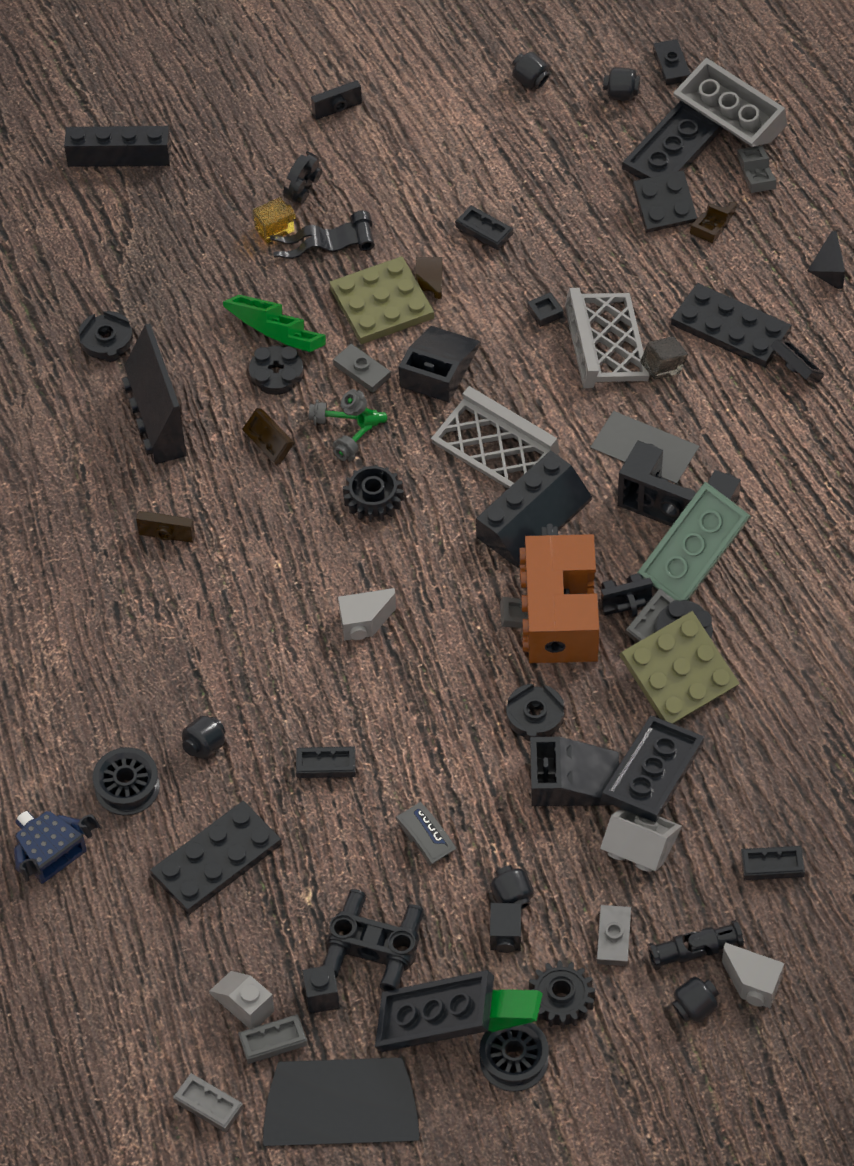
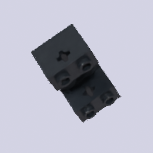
(650, 495)

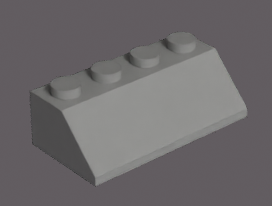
(732, 104)

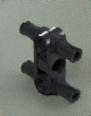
(373, 939)

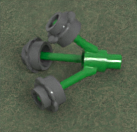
(354, 407)

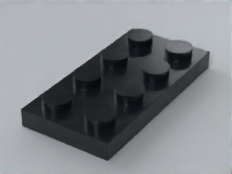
(672, 143)
(730, 324)
(652, 768)
(215, 857)
(435, 1011)

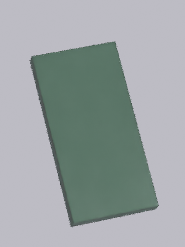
(694, 543)

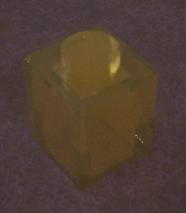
(274, 219)

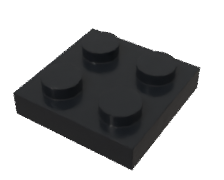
(664, 201)

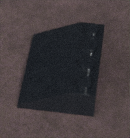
(154, 400)

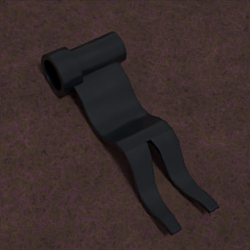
(331, 240)

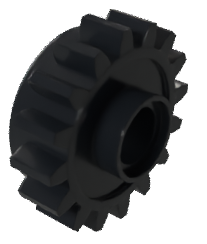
(373, 492)
(564, 980)

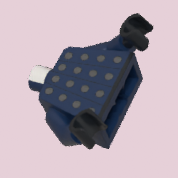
(50, 843)

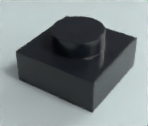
(545, 309)

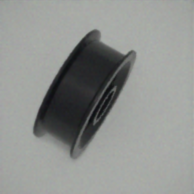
(123, 765)
(494, 1057)

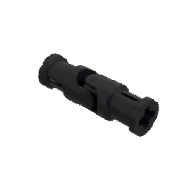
(699, 944)

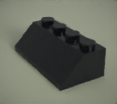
(542, 496)

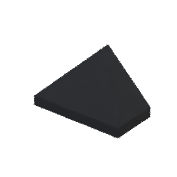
(829, 262)

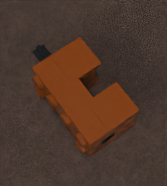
(559, 597)

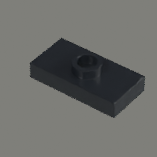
(671, 61)
(336, 100)
(484, 227)
(797, 361)
(325, 762)
(772, 863)

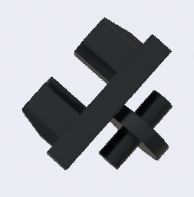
(626, 597)

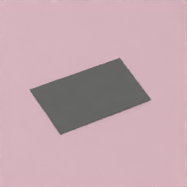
(622, 433)

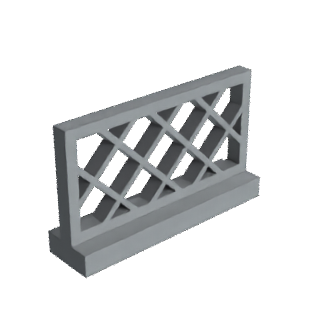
(582, 335)
(504, 420)

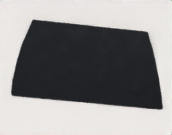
(340, 1103)

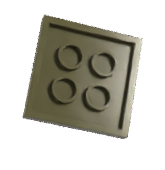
(381, 300)
(679, 669)

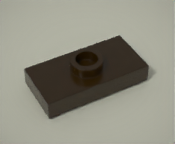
(268, 436)
(165, 526)

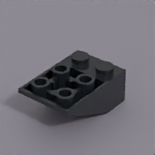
(437, 363)
(569, 772)

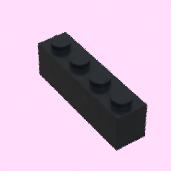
(117, 146)

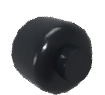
(530, 70)
(621, 84)
(203, 737)
(512, 886)
(695, 1000)

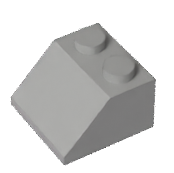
(639, 839)

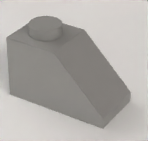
(365, 612)
(753, 974)
(244, 998)

